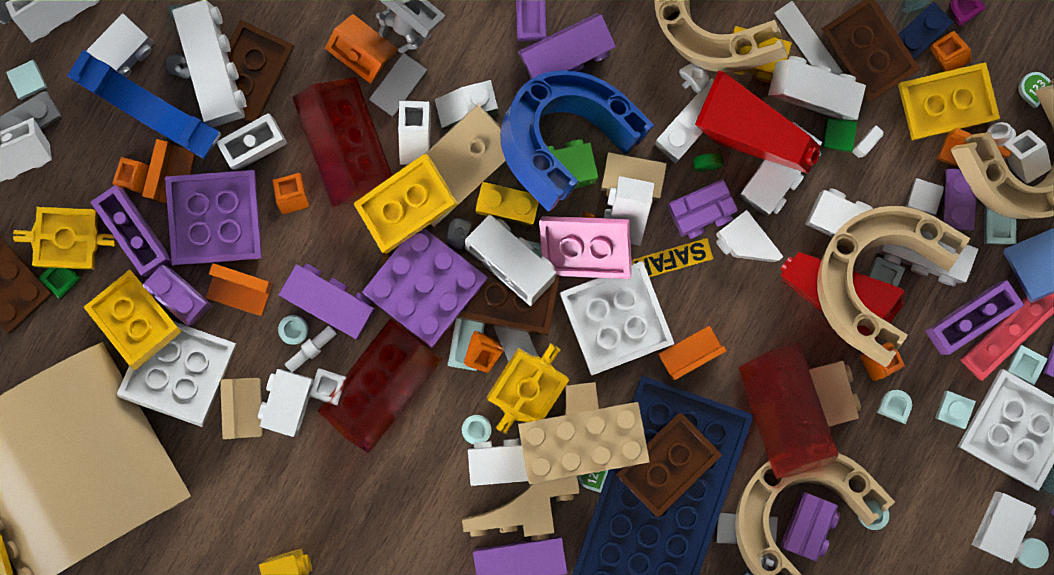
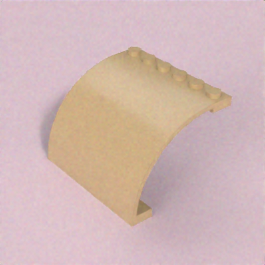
(77, 465)

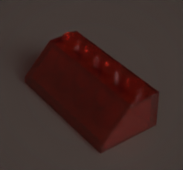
(342, 139)
(380, 386)
(788, 411)

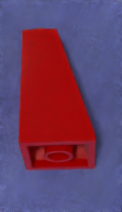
(749, 125)
(878, 296)

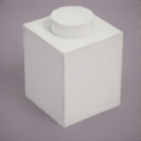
(1028, 156)

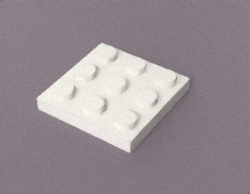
(616, 319)
(181, 376)
(1014, 430)

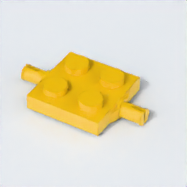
(65, 238)
(527, 387)

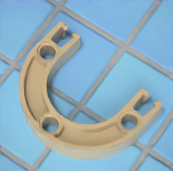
(716, 50)
(999, 187)
(865, 231)
(757, 498)

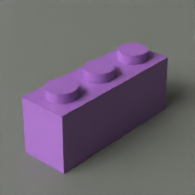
(569, 47)
(131, 230)
(328, 300)
(974, 317)
(522, 558)

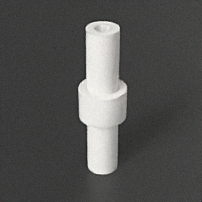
(310, 348)

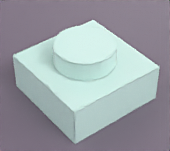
(955, 409)

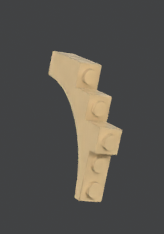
(533, 505)

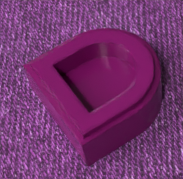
(965, 9)

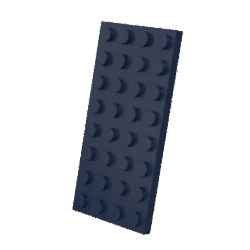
(626, 534)

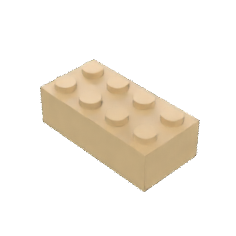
(583, 443)

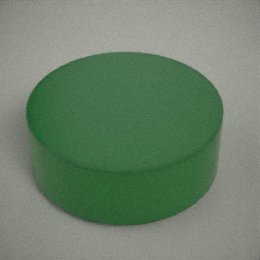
(708, 162)

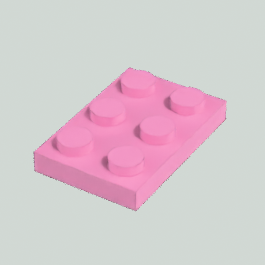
(587, 246)

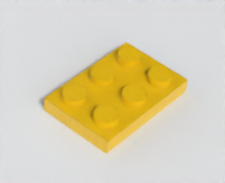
(949, 101)
(405, 203)
(132, 320)

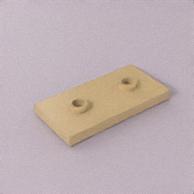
(468, 154)

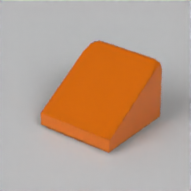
(951, 52)
(131, 175)
(290, 193)
(482, 352)
(877, 371)

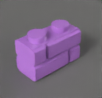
(958, 201)
(702, 208)
(177, 295)
(810, 526)

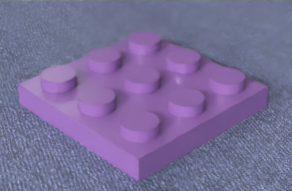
(213, 217)
(425, 286)

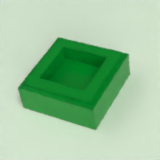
(839, 135)
(59, 280)

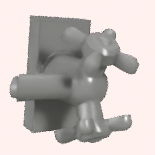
(409, 16)

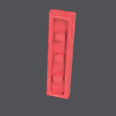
(1007, 336)

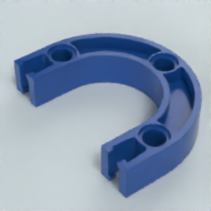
(571, 93)
(143, 105)

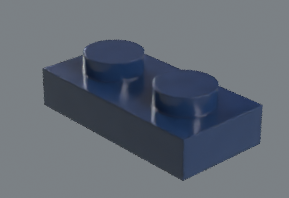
(925, 29)

